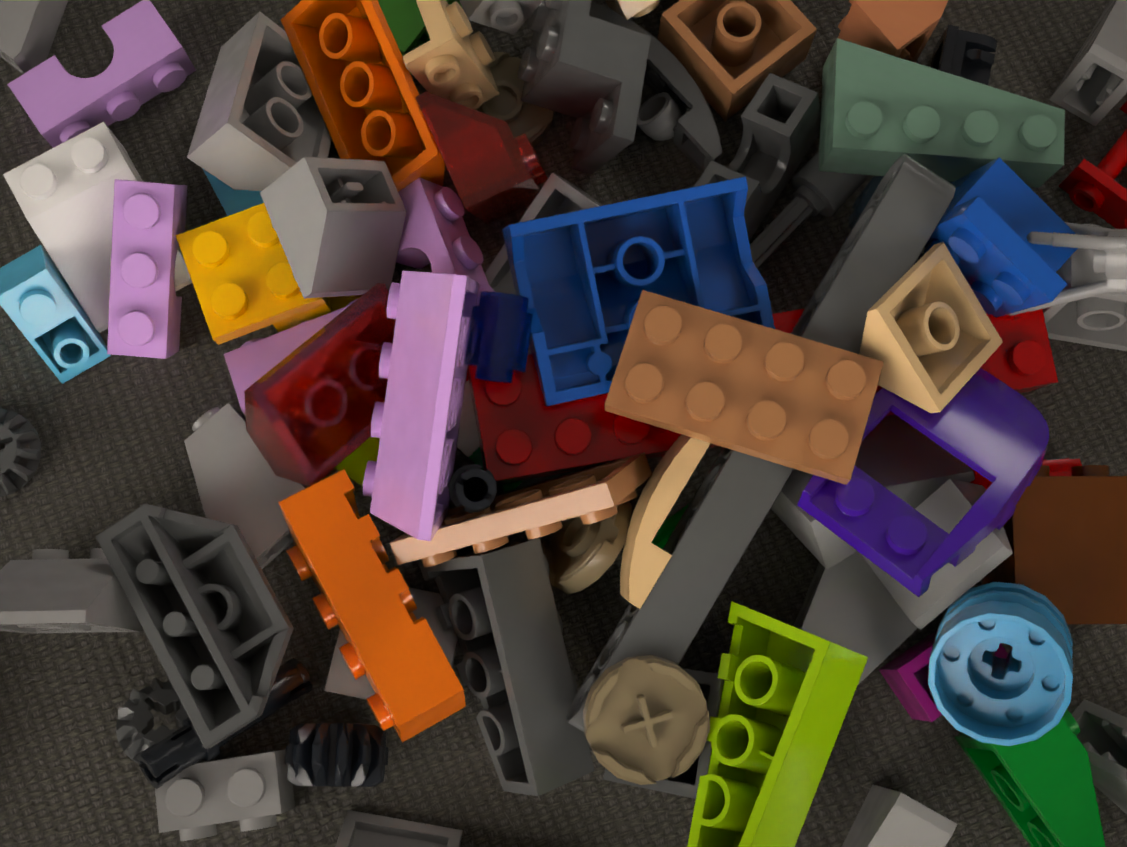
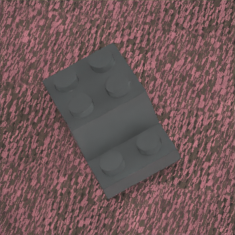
(588, 73)

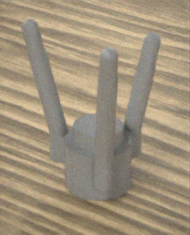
(1108, 257)

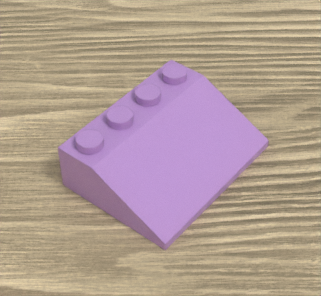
(422, 401)

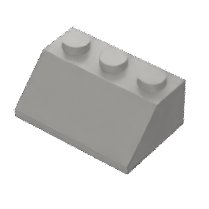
(257, 111)

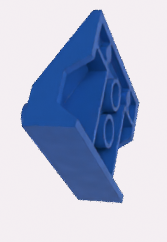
(594, 262)

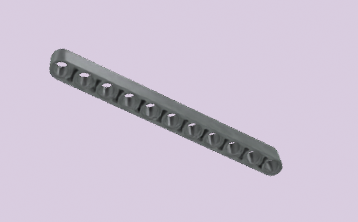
(744, 487)

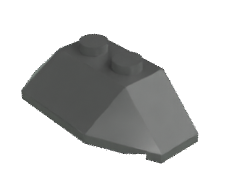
(202, 612)

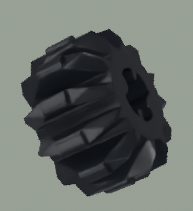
(336, 755)

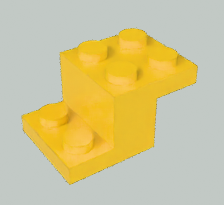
(247, 277)

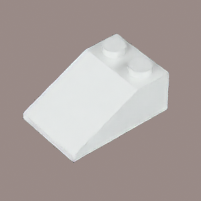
(70, 208)

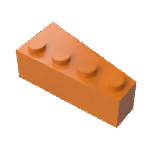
(371, 607)

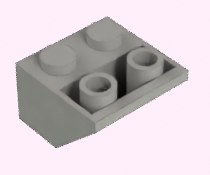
(337, 224)

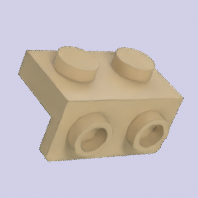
(454, 58)

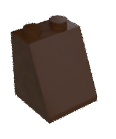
(1071, 544)

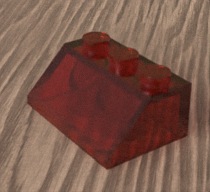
(484, 158)
(323, 394)

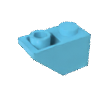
(50, 315)

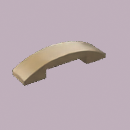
(641, 559)

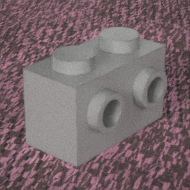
(225, 791)

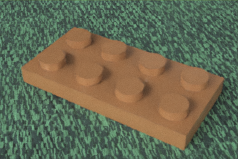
(744, 387)
(530, 509)

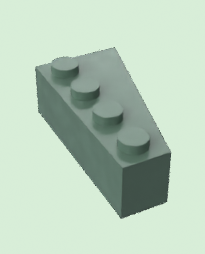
(951, 125)

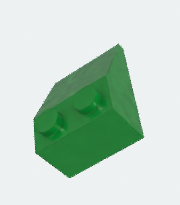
(1043, 785)

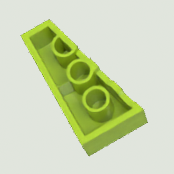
(772, 732)

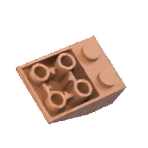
(892, 25)

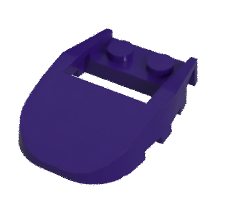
(984, 428)

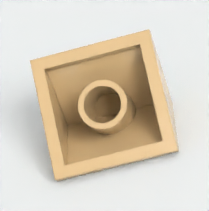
(929, 332)

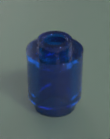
(499, 336)

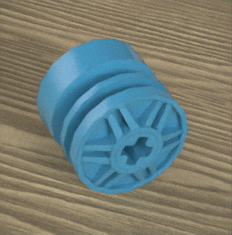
(996, 696)

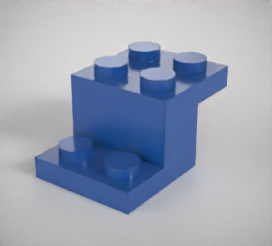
(988, 240)

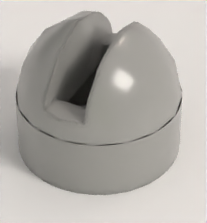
(659, 117)

